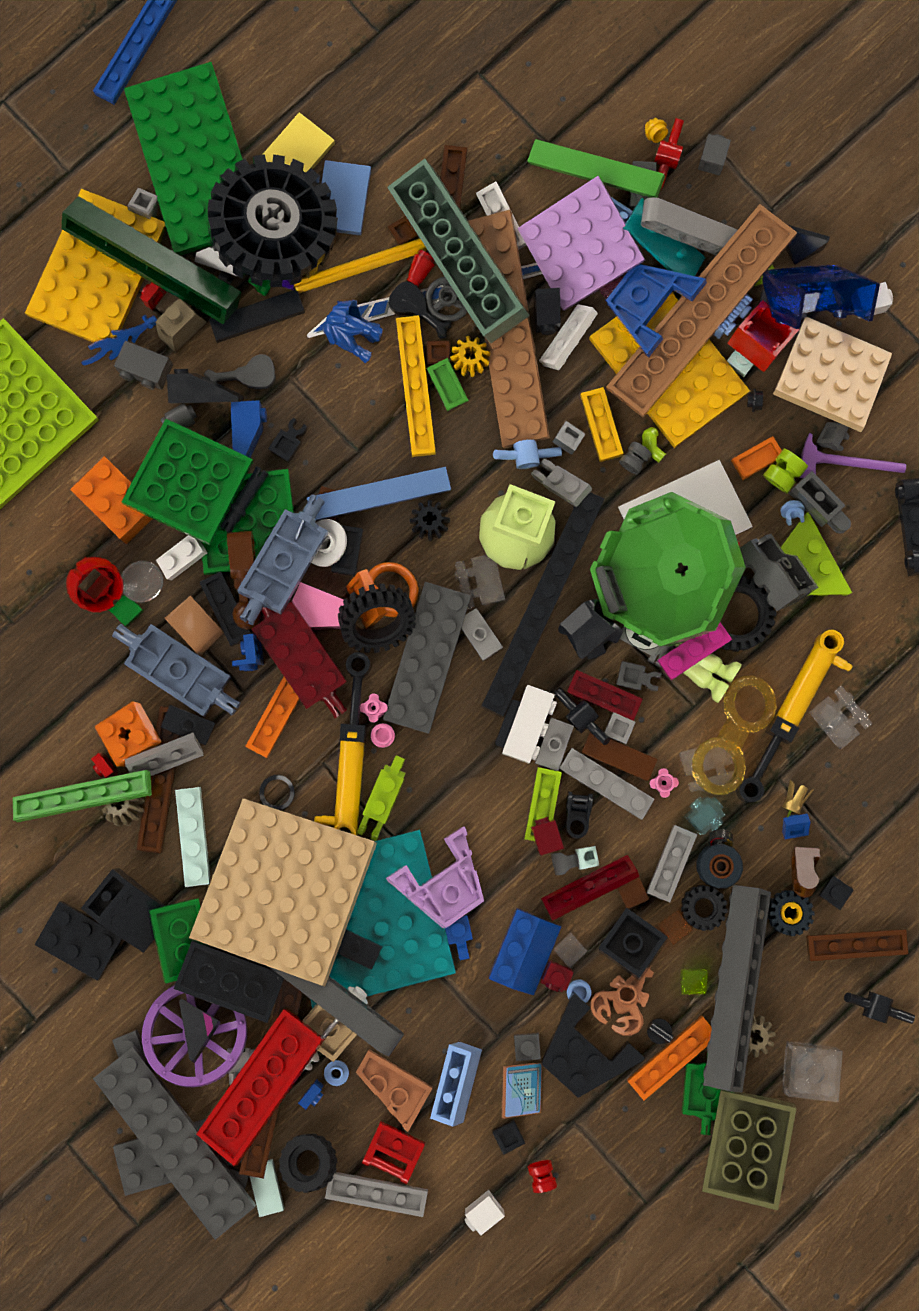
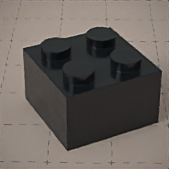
(633, 944)

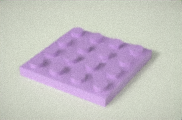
(581, 243)

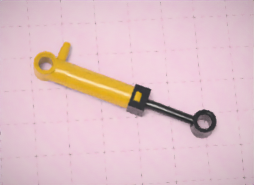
(797, 701)
(350, 757)

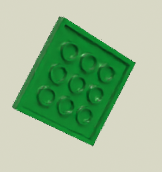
(187, 481)
(260, 518)

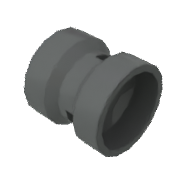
(635, 458)

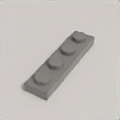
(606, 784)
(377, 1194)

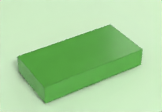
(447, 384)

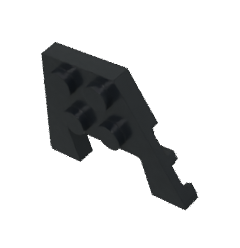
(577, 1060)

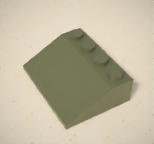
(749, 1148)

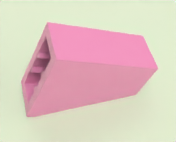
(317, 607)

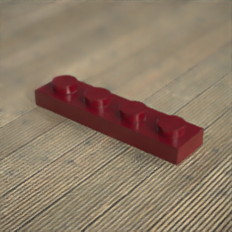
(590, 887)

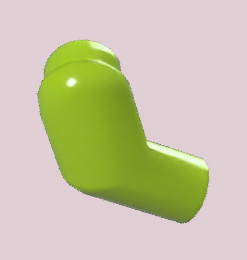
(649, 440)

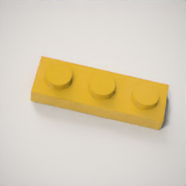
(601, 424)

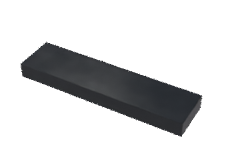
(258, 316)

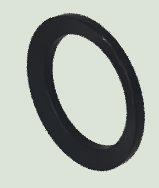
(269, 779)

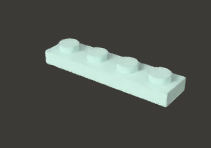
(192, 836)

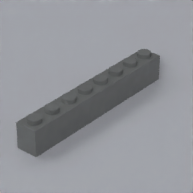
(737, 989)

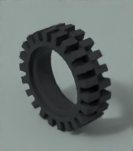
(369, 600)
(765, 617)

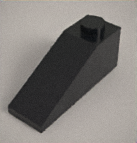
(194, 388)

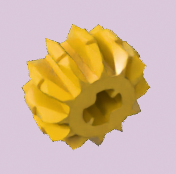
(469, 347)

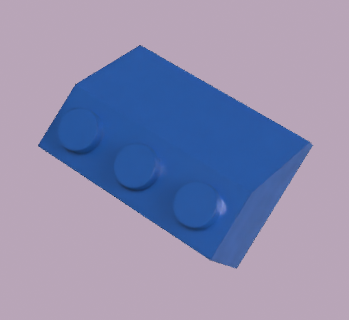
(524, 952)

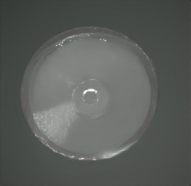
(142, 581)

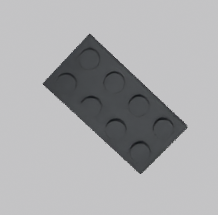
(229, 981)

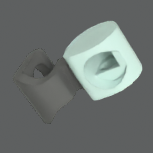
(582, 858)

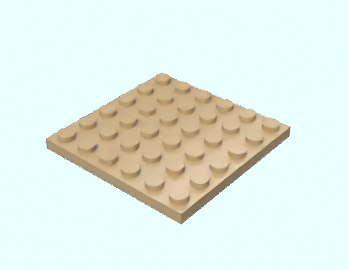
(283, 891)

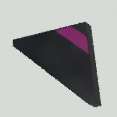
(198, 1028)

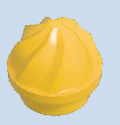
(656, 130)

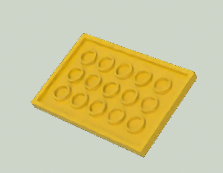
(85, 288)
(695, 397)

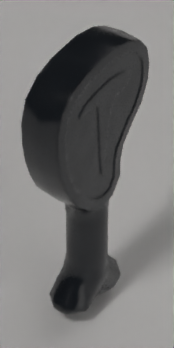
(409, 300)

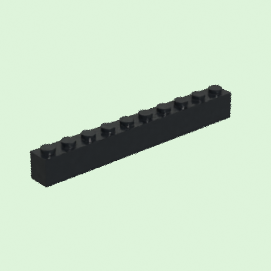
(541, 605)

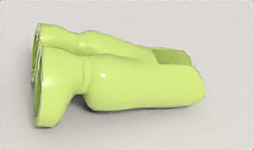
(702, 675)

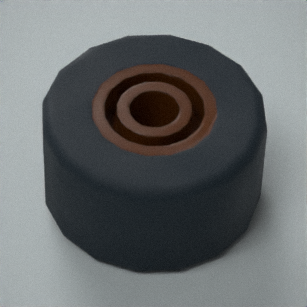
(713, 860)

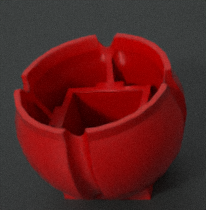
(102, 592)

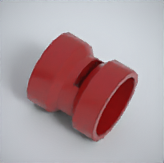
(542, 1176)

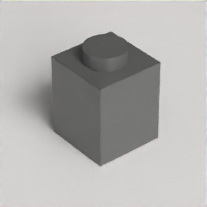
(714, 154)

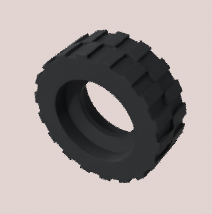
(289, 1168)

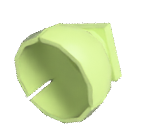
(518, 528)

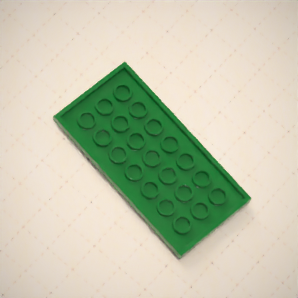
(185, 148)

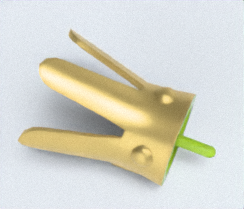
(795, 804)

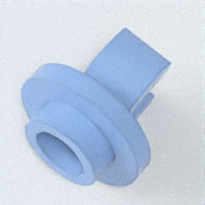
(793, 509)

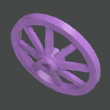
(200, 1079)

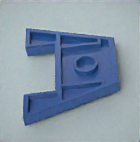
(641, 296)

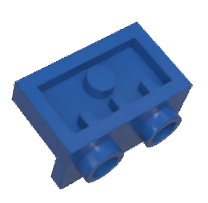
(254, 654)

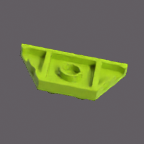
(814, 554)

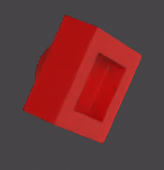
(152, 295)
(103, 766)

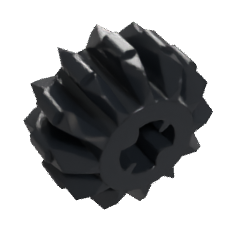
(421, 516)

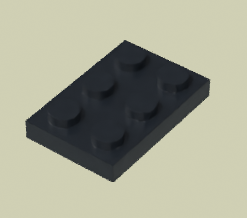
(78, 940)

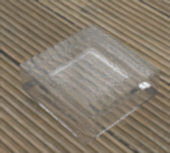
(569, 949)

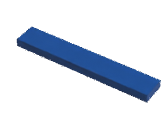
(133, 49)

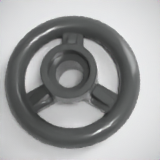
(444, 291)

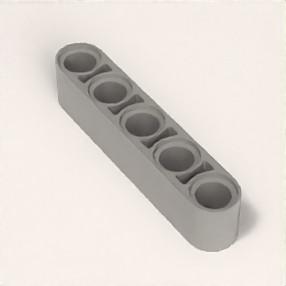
(685, 225)

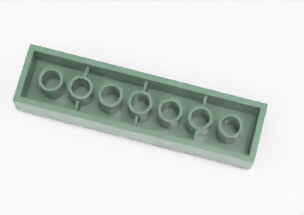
(458, 251)

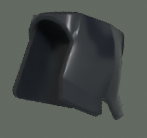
(590, 629)

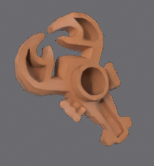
(625, 1001)

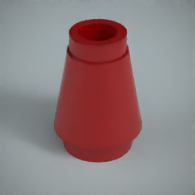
(420, 267)

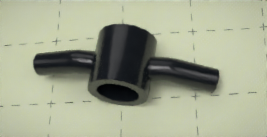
(582, 716)
(878, 1007)

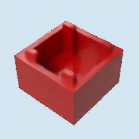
(761, 337)

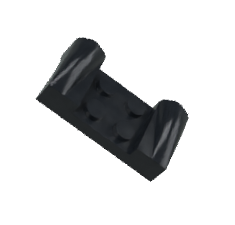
(908, 502)

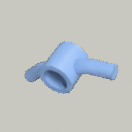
(526, 454)

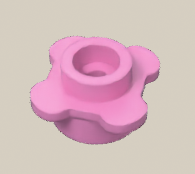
(373, 715)
(664, 789)

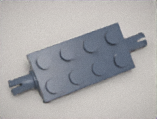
(283, 561)
(177, 669)

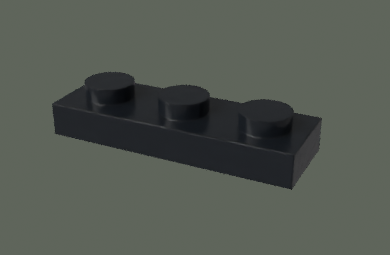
(223, 603)

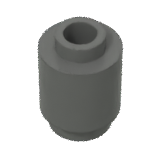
(181, 415)

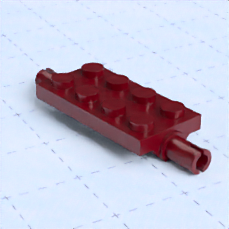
(301, 657)

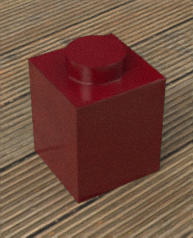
(546, 836)

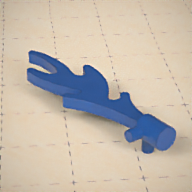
(116, 344)

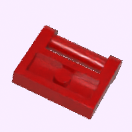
(397, 1145)

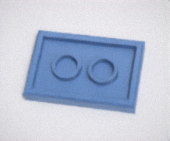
(349, 188)

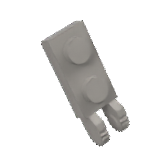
(562, 483)

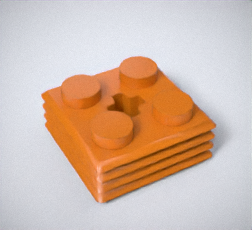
(114, 728)

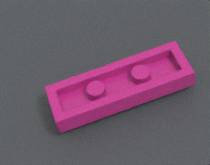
(693, 651)

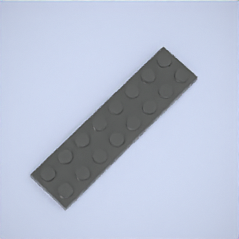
(173, 1142)

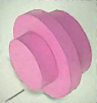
(382, 735)

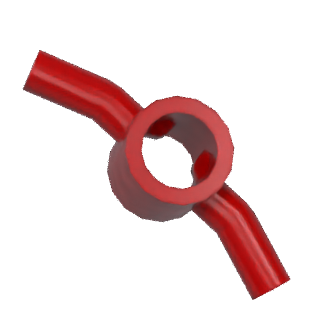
(669, 152)

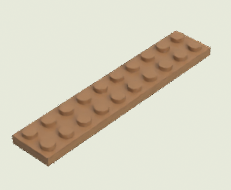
(694, 322)
(513, 355)

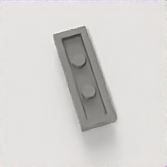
(166, 755)
(671, 863)

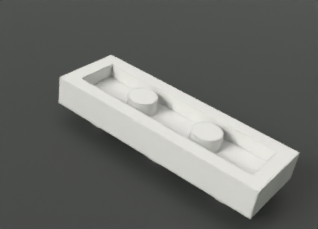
(495, 202)
(568, 337)

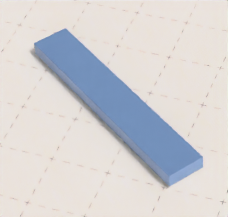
(383, 493)

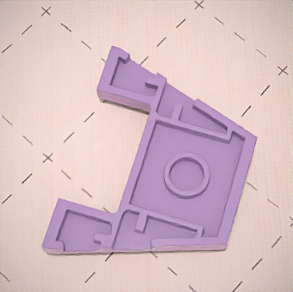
(448, 893)

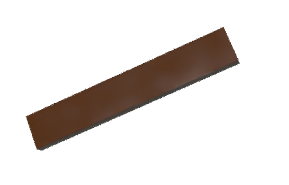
(157, 805)

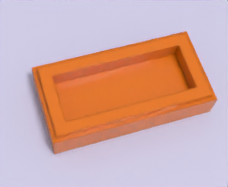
(757, 458)

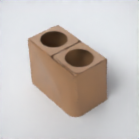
(194, 625)

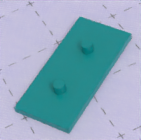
(667, 251)

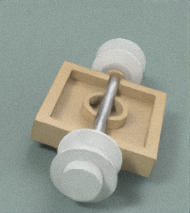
(334, 1032)

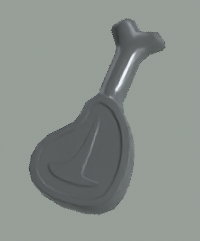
(257, 374)

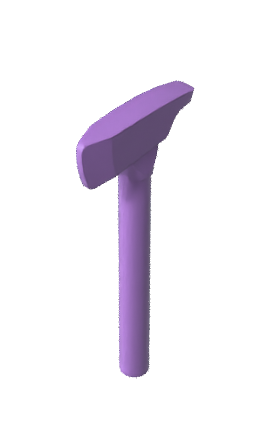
(812, 456)

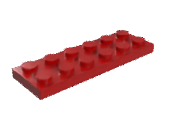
(260, 1087)

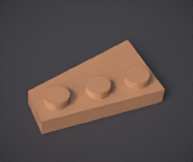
(395, 1087)

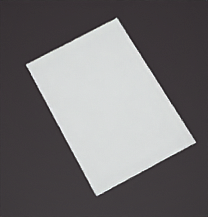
(707, 488)

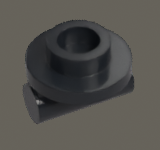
(659, 1031)

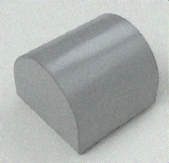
(144, 204)

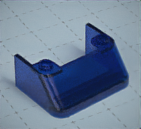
(818, 289)

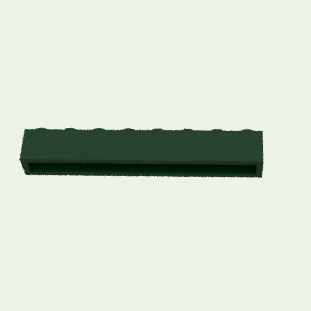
(150, 259)

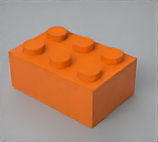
(102, 493)

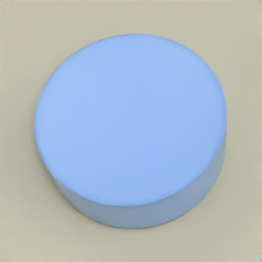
(581, 988)

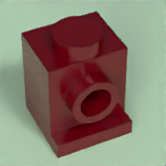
(556, 976)

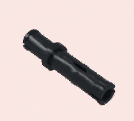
(243, 500)

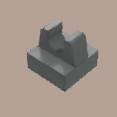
(833, 435)

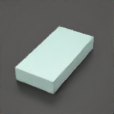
(267, 1192)

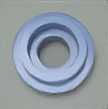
(342, 1067)

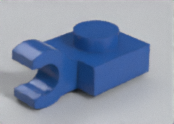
(459, 933)

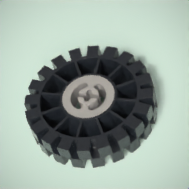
(282, 248)

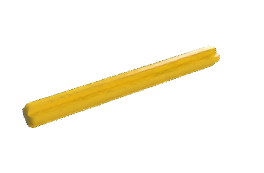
(360, 265)

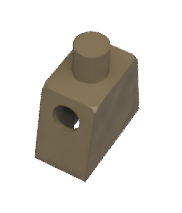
(178, 324)

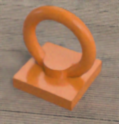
(365, 578)

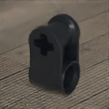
(578, 813)

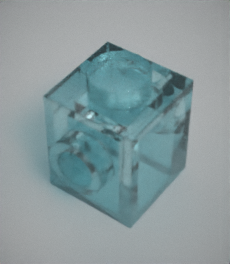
(705, 814)

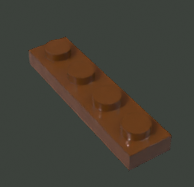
(857, 944)

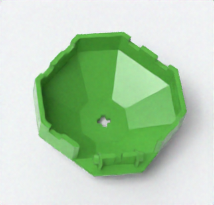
(646, 563)

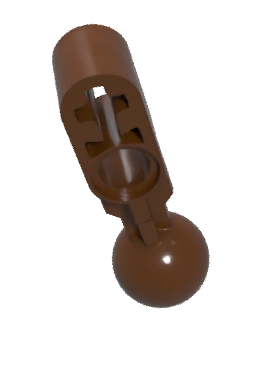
(241, 557)

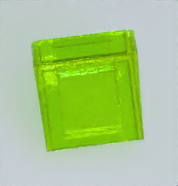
(693, 981)

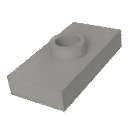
(480, 635)
(554, 744)

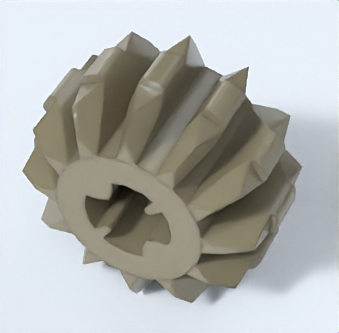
(123, 811)
(763, 1038)

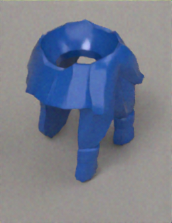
(347, 321)

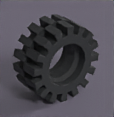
(717, 914)

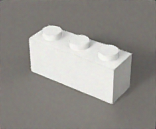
(529, 724)

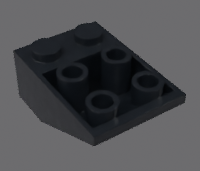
(124, 908)

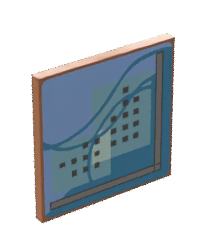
(521, 1090)

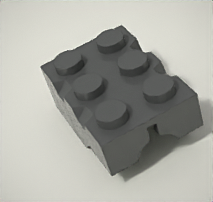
(777, 572)

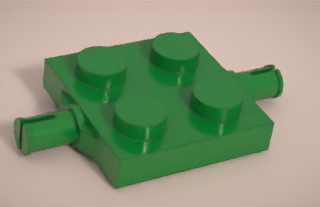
(699, 1099)

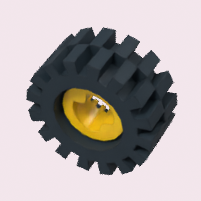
(786, 924)

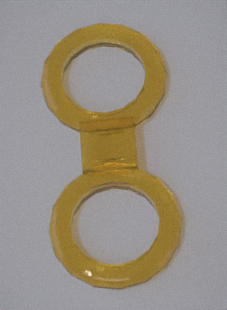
(734, 735)

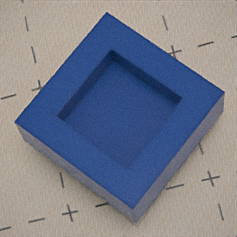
(796, 826)
(312, 1095)

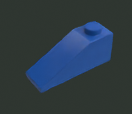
(247, 425)

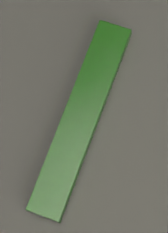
(589, 166)
(82, 796)

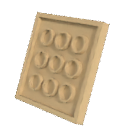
(833, 374)

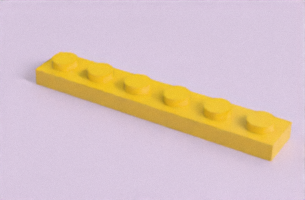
(415, 386)

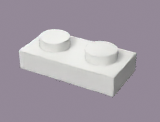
(181, 557)

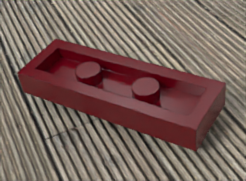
(604, 695)

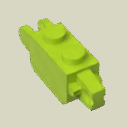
(383, 797)

